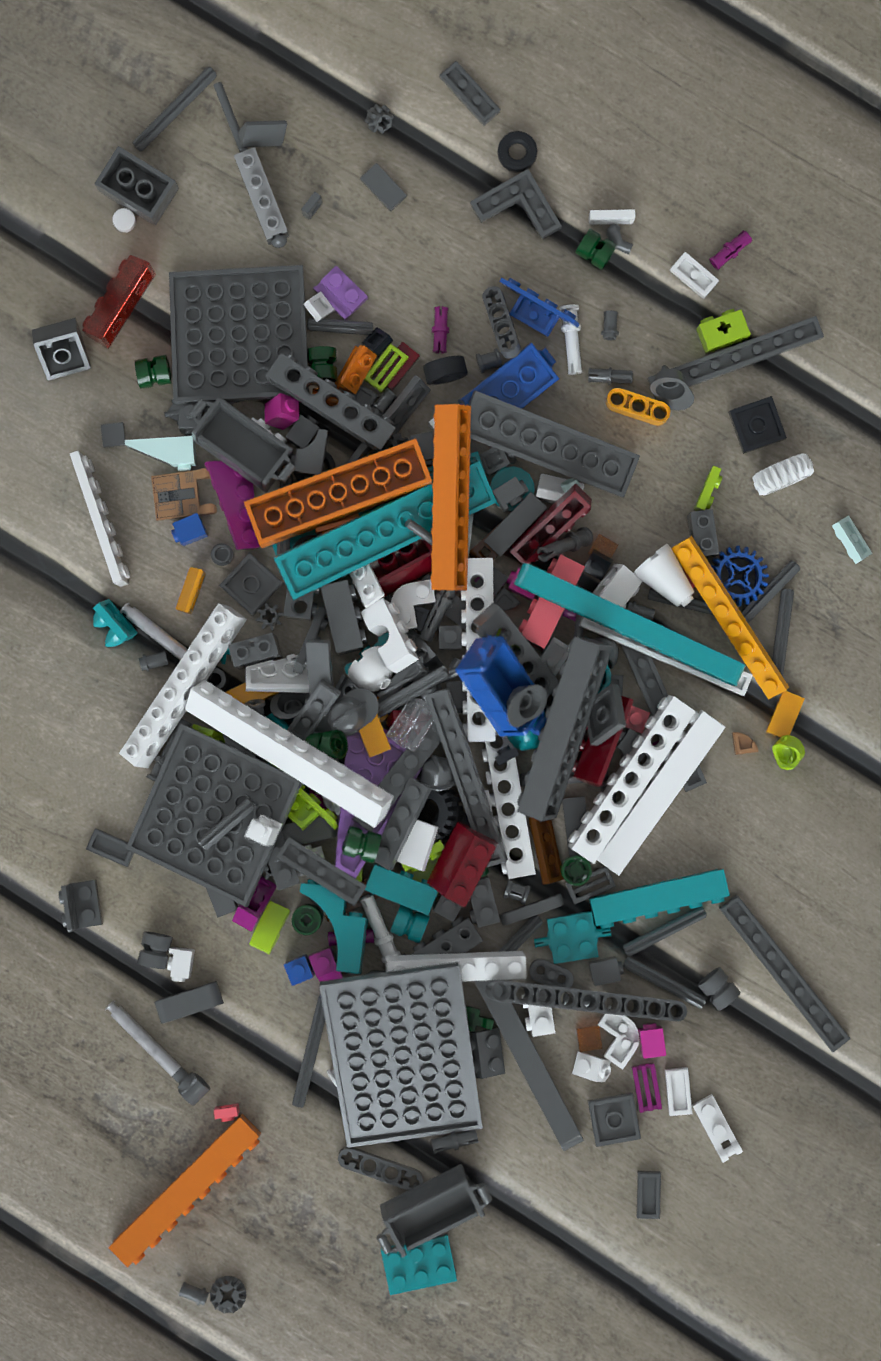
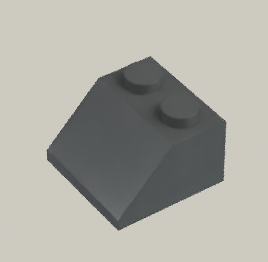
(60, 349)

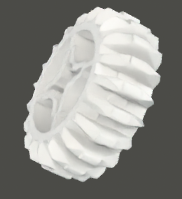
(783, 474)

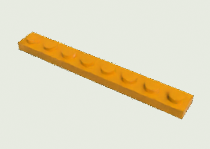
(730, 617)

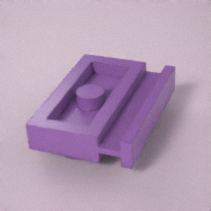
(341, 292)

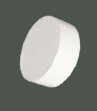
(124, 220)

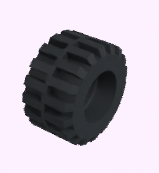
(448, 812)

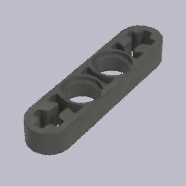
(501, 322)
(379, 1172)

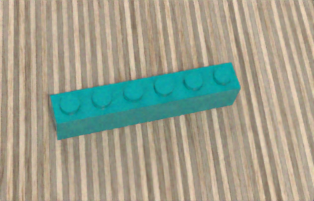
(659, 897)

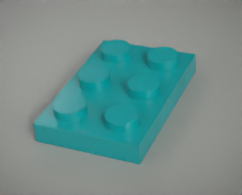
(422, 1266)

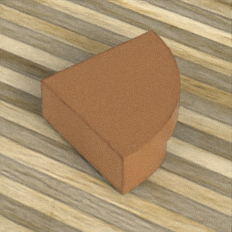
(743, 743)

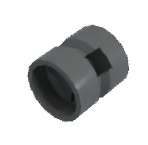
(154, 950)
(719, 989)

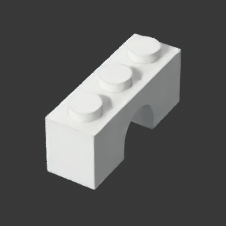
(399, 649)

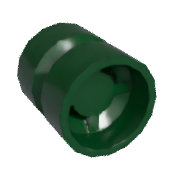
(596, 249)
(322, 361)
(153, 371)
(331, 743)
(361, 844)
(575, 870)
(307, 919)

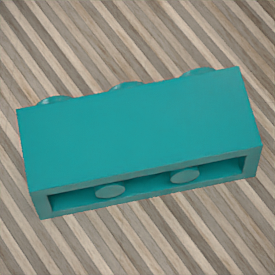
(401, 889)

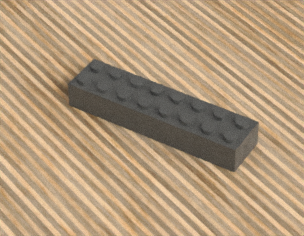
(564, 728)

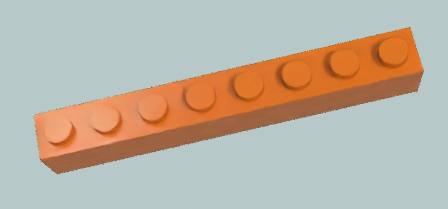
(450, 497)
(184, 1190)

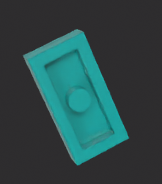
(110, 616)

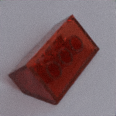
(119, 300)

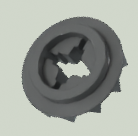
(228, 1283)

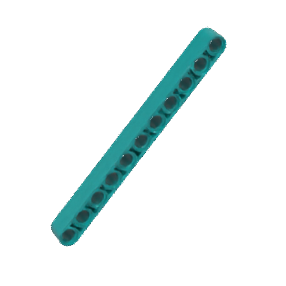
(629, 624)

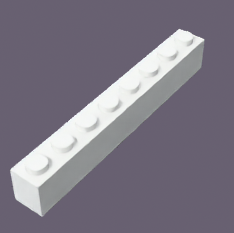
(661, 790)

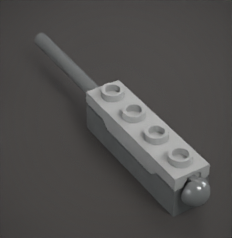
(255, 180)

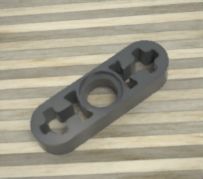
(531, 909)

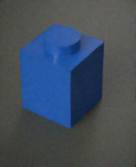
(189, 530)
(299, 970)

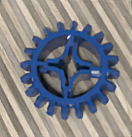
(744, 584)

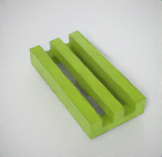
(374, 383)

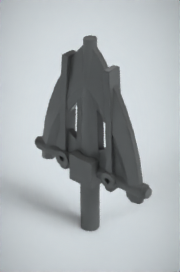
(412, 672)

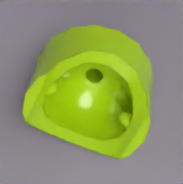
(788, 750)

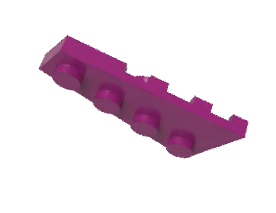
(232, 493)

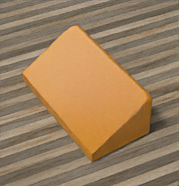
(190, 590)

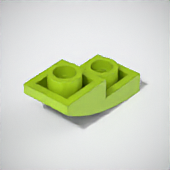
(269, 927)

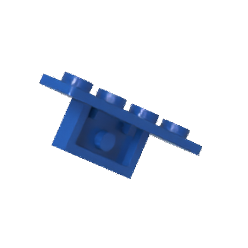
(534, 312)

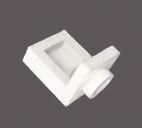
(592, 1067)

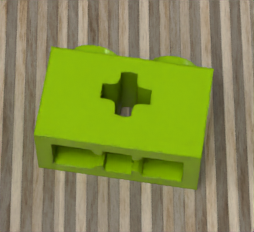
(713, 339)

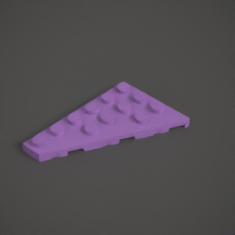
(374, 771)

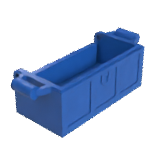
(519, 378)
(491, 675)

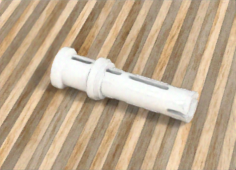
(572, 341)
(382, 938)

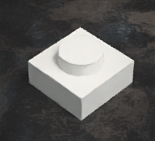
(318, 306)

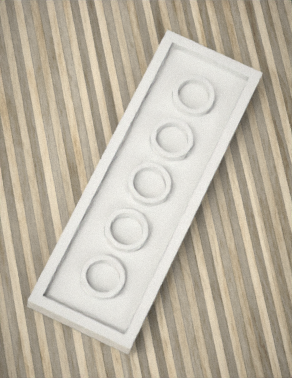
(98, 512)

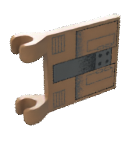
(178, 495)

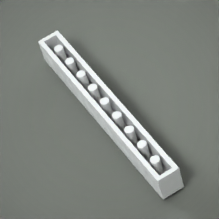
(289, 753)

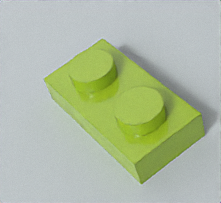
(712, 481)

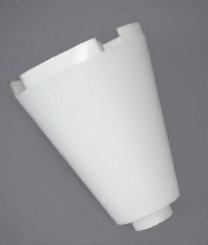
(666, 576)

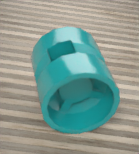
(410, 924)

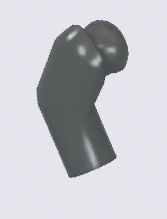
(614, 235)

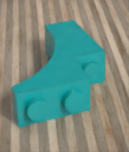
(349, 930)

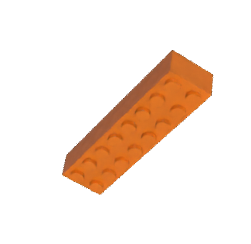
(338, 493)

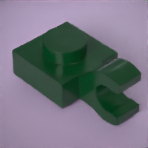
(475, 1020)

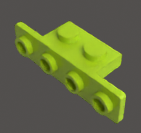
(307, 809)

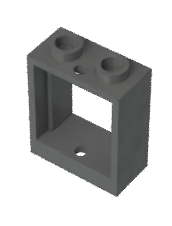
(260, 650)

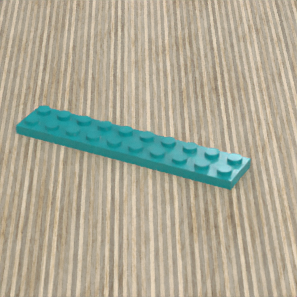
(369, 537)

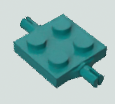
(572, 937)

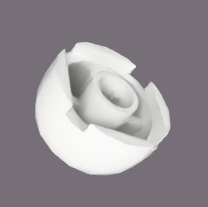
(370, 671)

